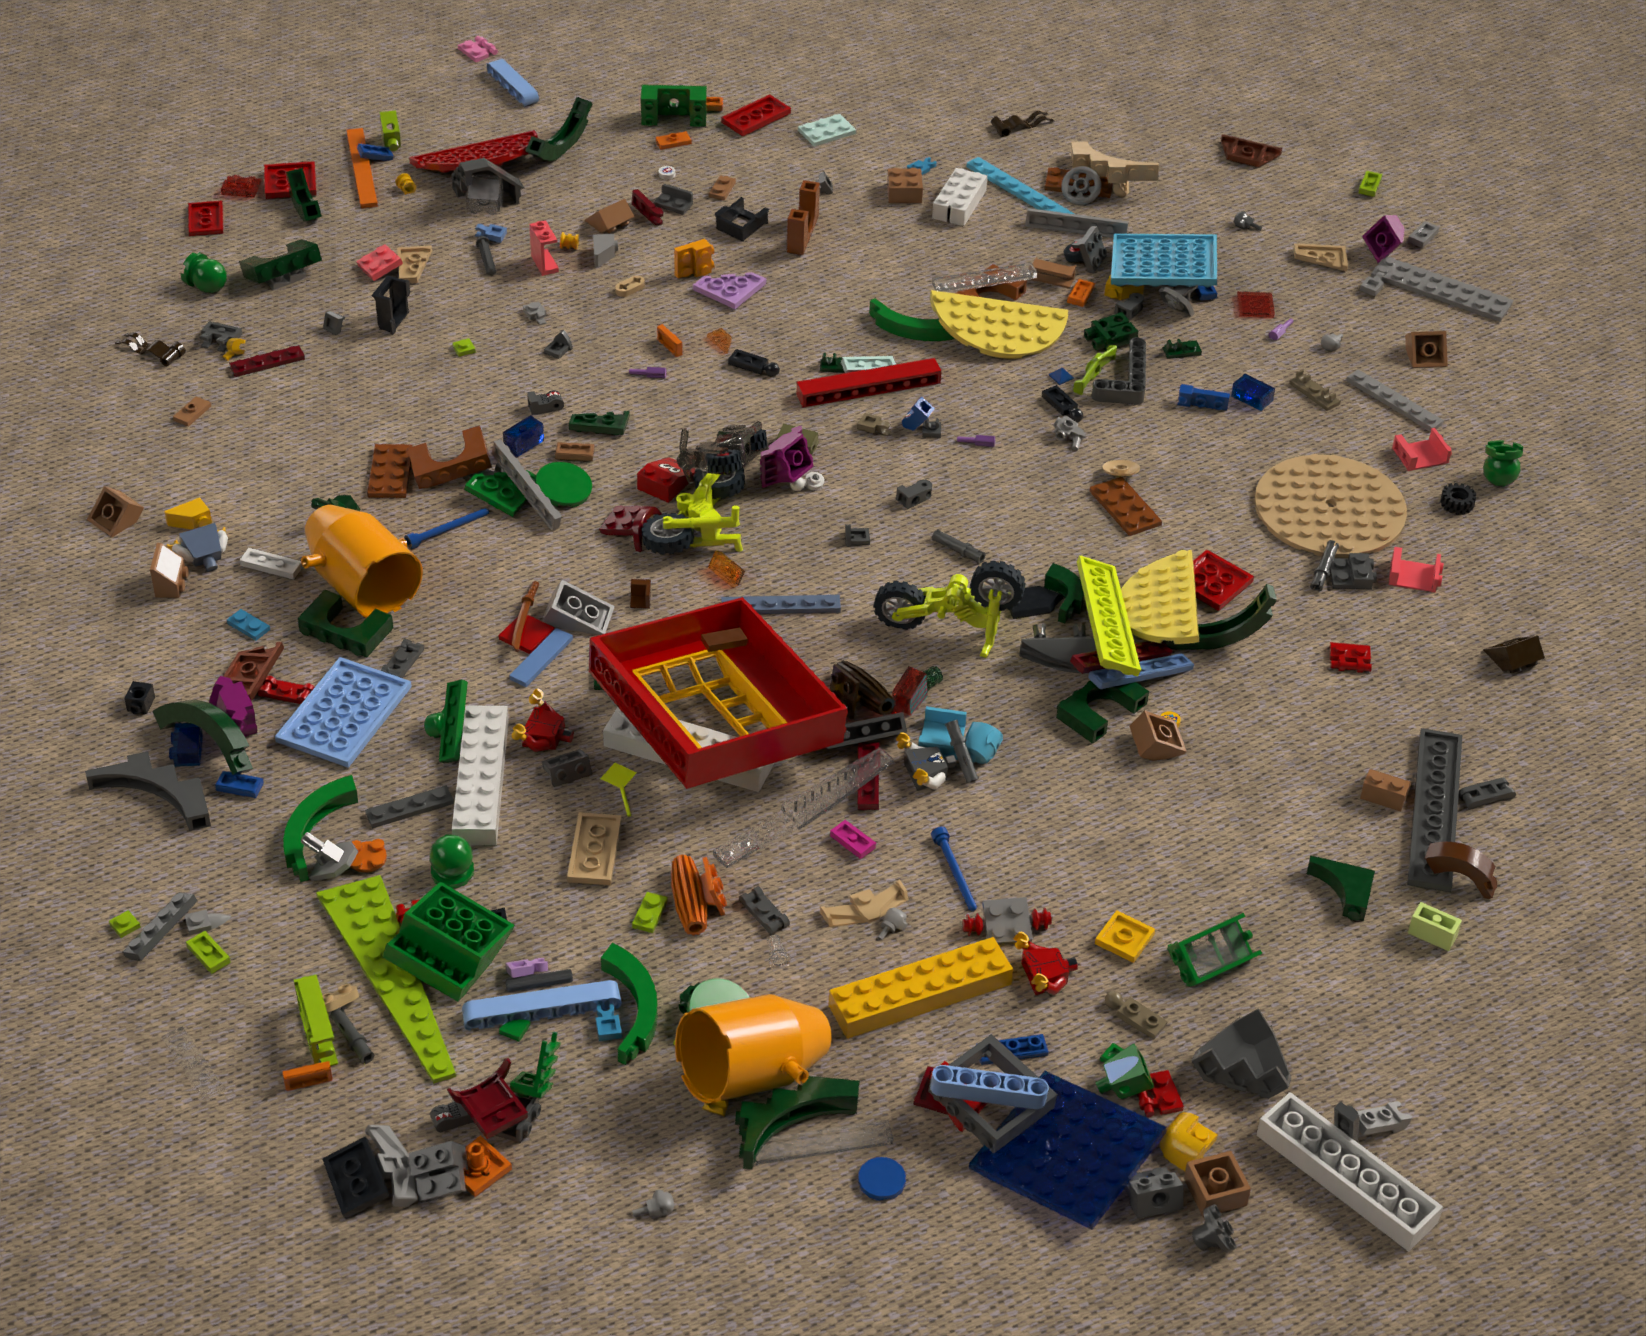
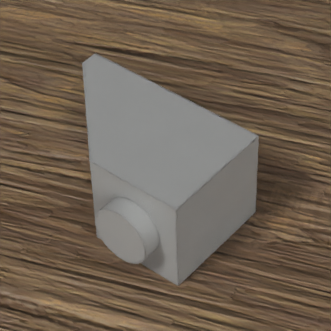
(604, 248)

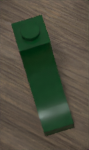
(1348, 881)

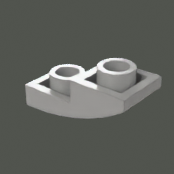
(286, 279)

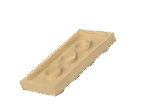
(594, 849)

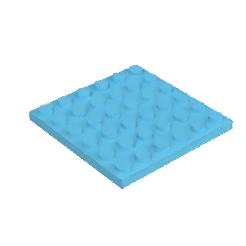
(1164, 260)

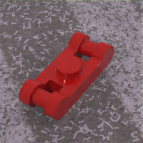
(285, 690)

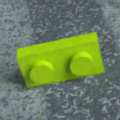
(1370, 183)
(649, 912)
(208, 952)

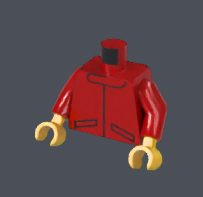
(544, 727)
(1044, 966)

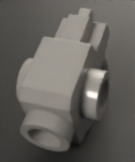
(1068, 428)

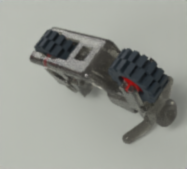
(731, 450)

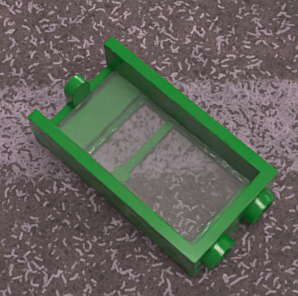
(1213, 951)

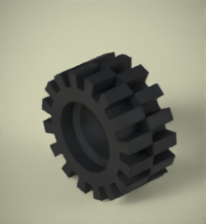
(1459, 491)

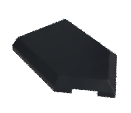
(1036, 602)

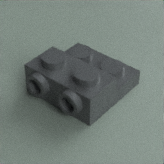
(1353, 572)

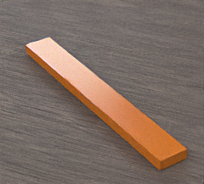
(361, 169)

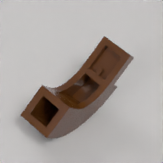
(1466, 860)

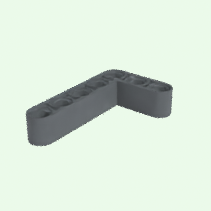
(1125, 391)

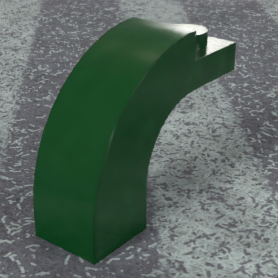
(300, 195)
(1069, 585)

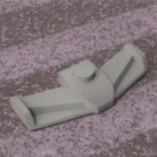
(394, 1164)

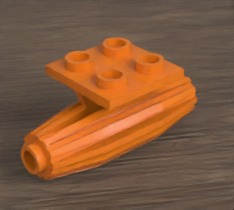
(695, 892)

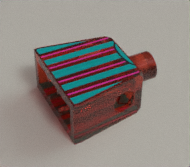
(910, 691)

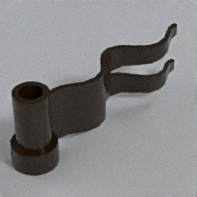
(1005, 126)
(158, 348)

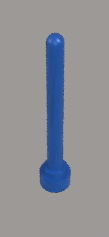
(415, 539)
(941, 837)

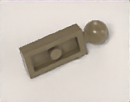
(1136, 1014)

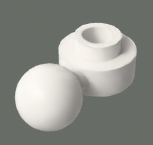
(808, 482)

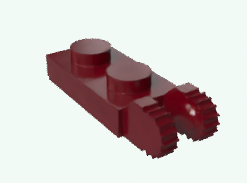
(647, 208)

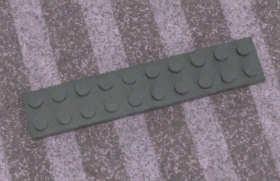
(1434, 804)

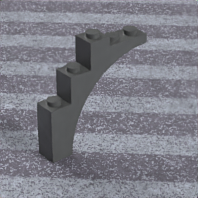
(137, 773)

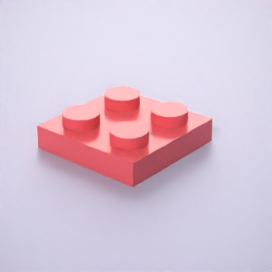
(379, 262)

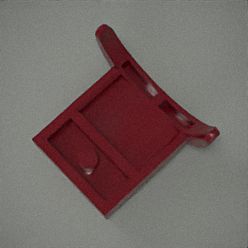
(629, 522)
(492, 1103)

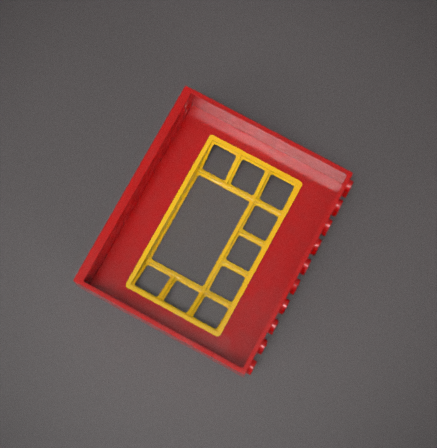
(764, 675)

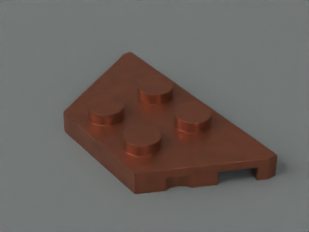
(1248, 151)
(253, 667)

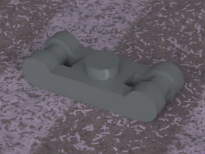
(402, 660)
(1486, 793)
(764, 910)

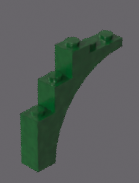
(813, 1098)

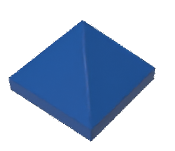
(1061, 376)

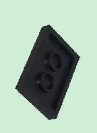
(355, 1177)

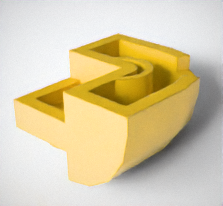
(1186, 1140)

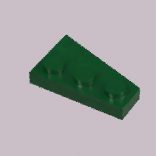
(606, 423)

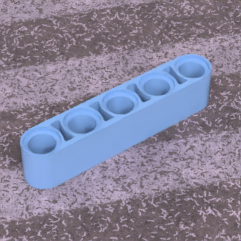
(513, 82)
(975, 1084)

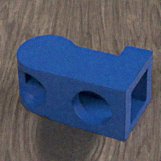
(918, 414)

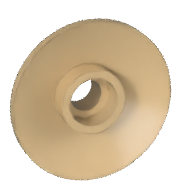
(1121, 468)

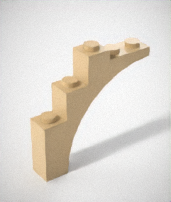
(1113, 168)

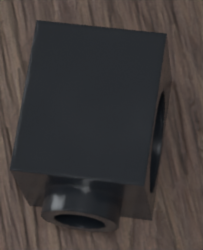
(139, 697)

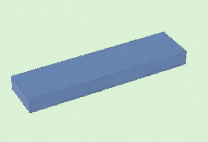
(541, 657)

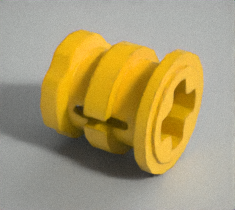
(405, 183)
(569, 241)

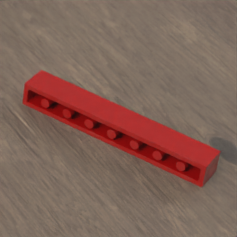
(868, 382)

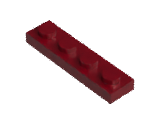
(267, 361)
(869, 793)

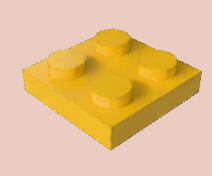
(1125, 936)

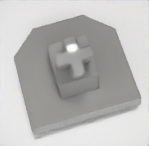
(1178, 298)
(331, 858)

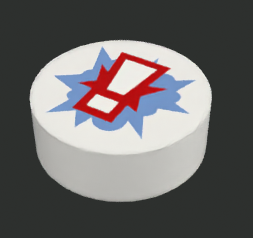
(666, 172)

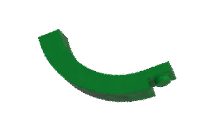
(907, 326)
(311, 811)
(637, 979)

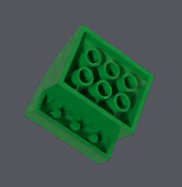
(448, 941)

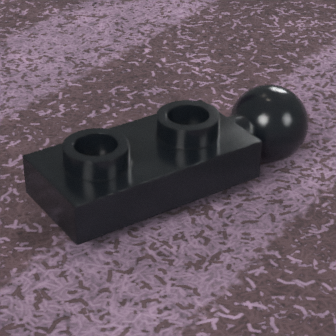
(753, 363)
(1062, 403)

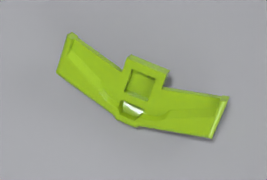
(1093, 368)

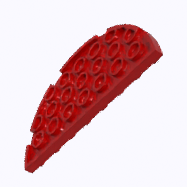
(494, 150)

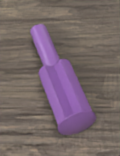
(1279, 330)
(651, 372)
(980, 440)

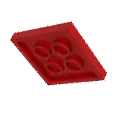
(276, 181)
(1218, 580)

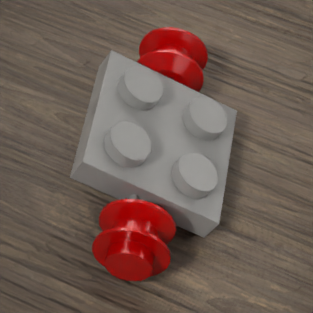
(1005, 919)

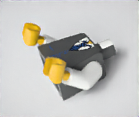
(924, 764)

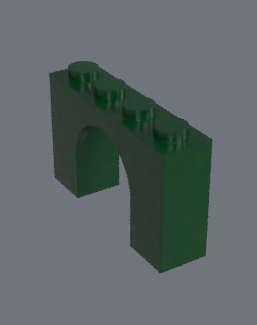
(299, 255)
(358, 639)
(1086, 722)

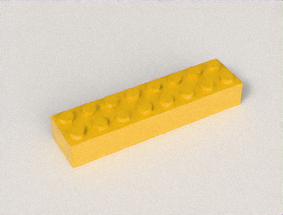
(920, 987)

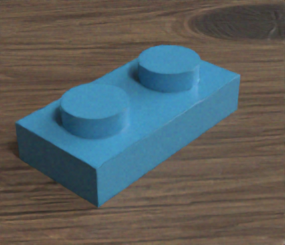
(248, 624)

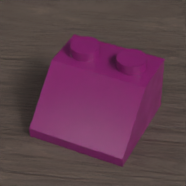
(1384, 236)

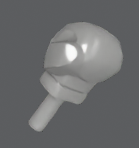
(1331, 342)
(892, 921)
(660, 1205)

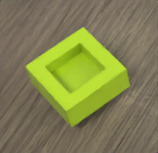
(464, 347)
(124, 924)

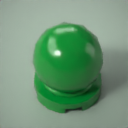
(204, 273)
(1502, 464)
(451, 861)

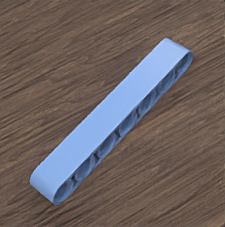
(540, 1004)

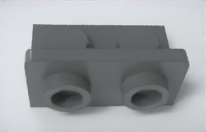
(674, 199)
(567, 767)
(523, 1128)

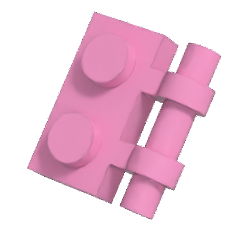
(474, 50)

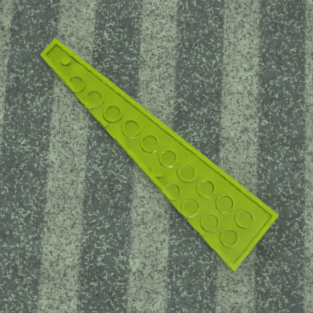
(367, 924)

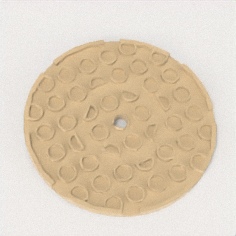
(1296, 496)

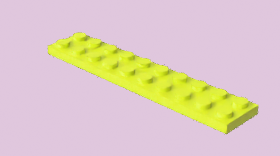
(1108, 616)

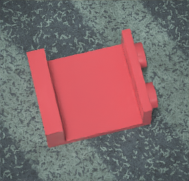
(539, 236)
(1422, 453)
(1415, 574)

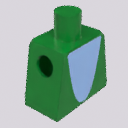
(1126, 1074)

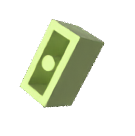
(1434, 926)

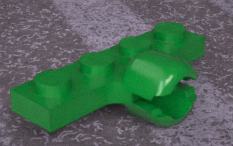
(449, 722)

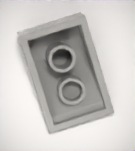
(577, 610)

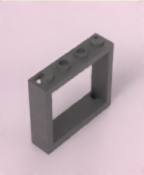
(971, 1119)

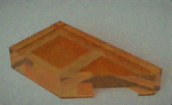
(720, 339)

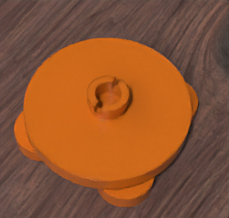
(370, 855)

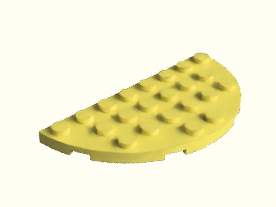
(999, 326)
(1163, 600)

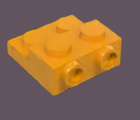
(694, 259)

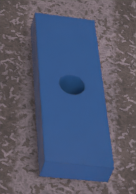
(1023, 1047)

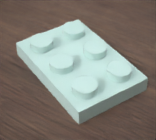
(827, 130)

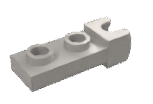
(1383, 1119)

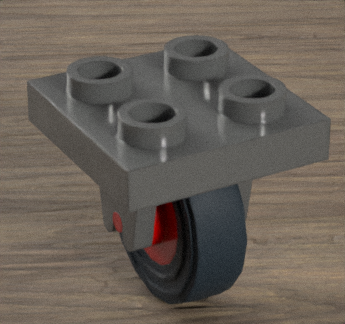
(1087, 250)

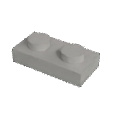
(1423, 234)

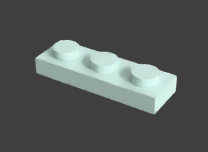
(853, 364)

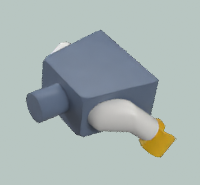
(201, 546)

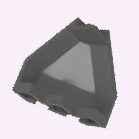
(463, 177)
(1245, 1058)

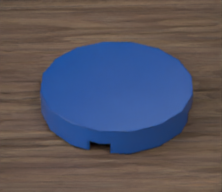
(882, 1178)

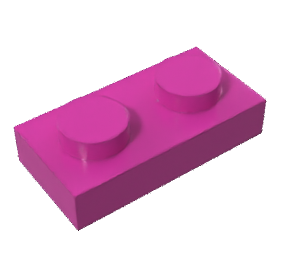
(852, 839)

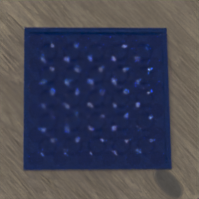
(1074, 1154)

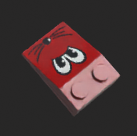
(662, 479)

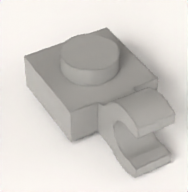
(1373, 285)
(535, 311)

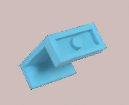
(935, 732)

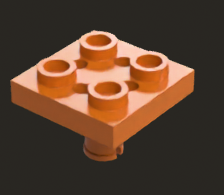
(483, 1159)

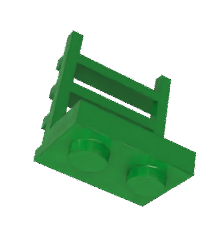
(538, 1084)

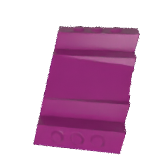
(785, 459)
(235, 703)

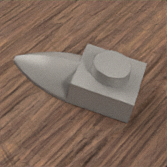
(202, 921)

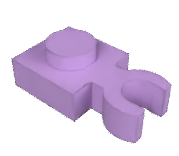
(526, 967)

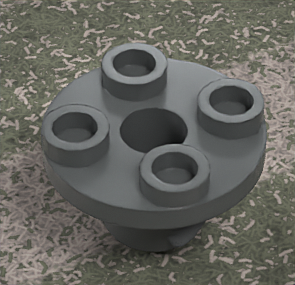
(1214, 1231)

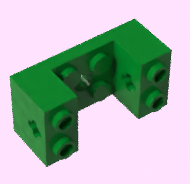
(656, 101)

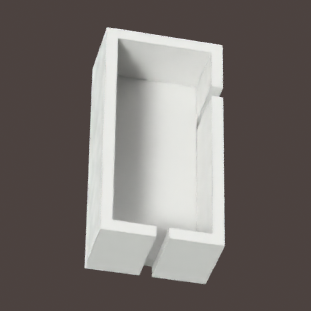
(960, 194)

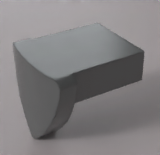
(559, 346)
(856, 536)

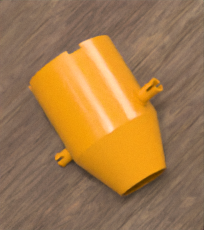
(361, 559)
(749, 1046)

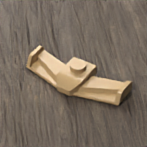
(865, 906)

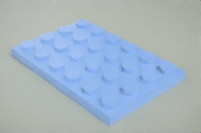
(343, 712)

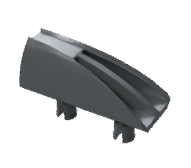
(1056, 651)

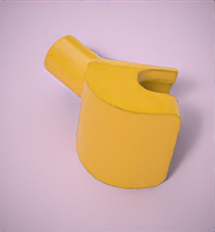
(233, 348)
(717, 1107)

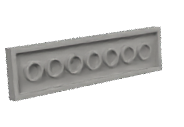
(1443, 289)

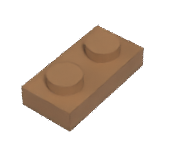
(722, 187)

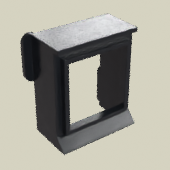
(728, 214)
(394, 309)

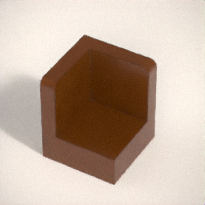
(640, 593)

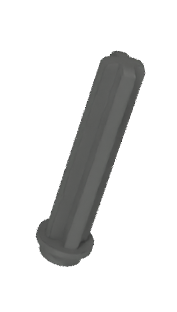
(483, 244)

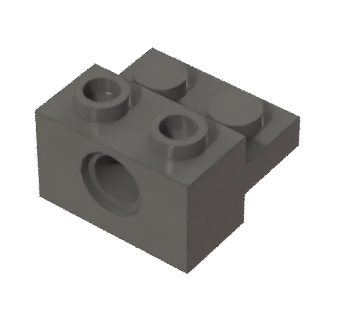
(439, 1170)
(1155, 1192)

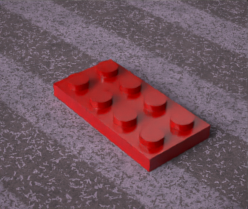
(756, 115)

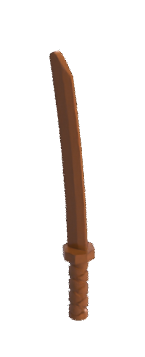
(527, 602)

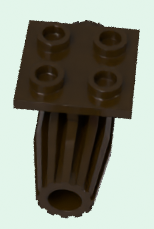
(856, 685)

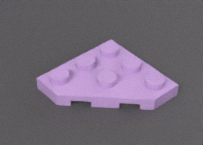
(730, 289)

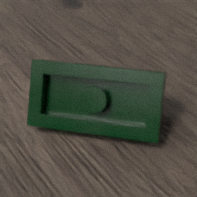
(1181, 349)
(830, 364)

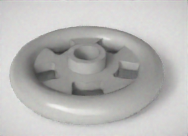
(1074, 174)

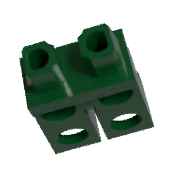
(1110, 331)

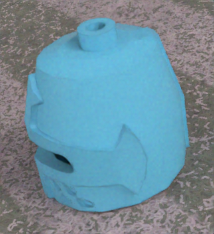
(983, 742)

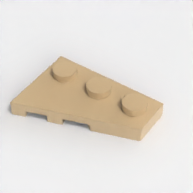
(1325, 255)
(414, 261)

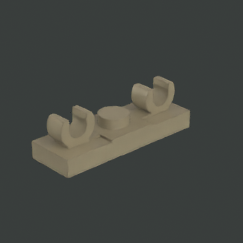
(1314, 391)

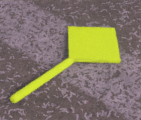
(619, 777)

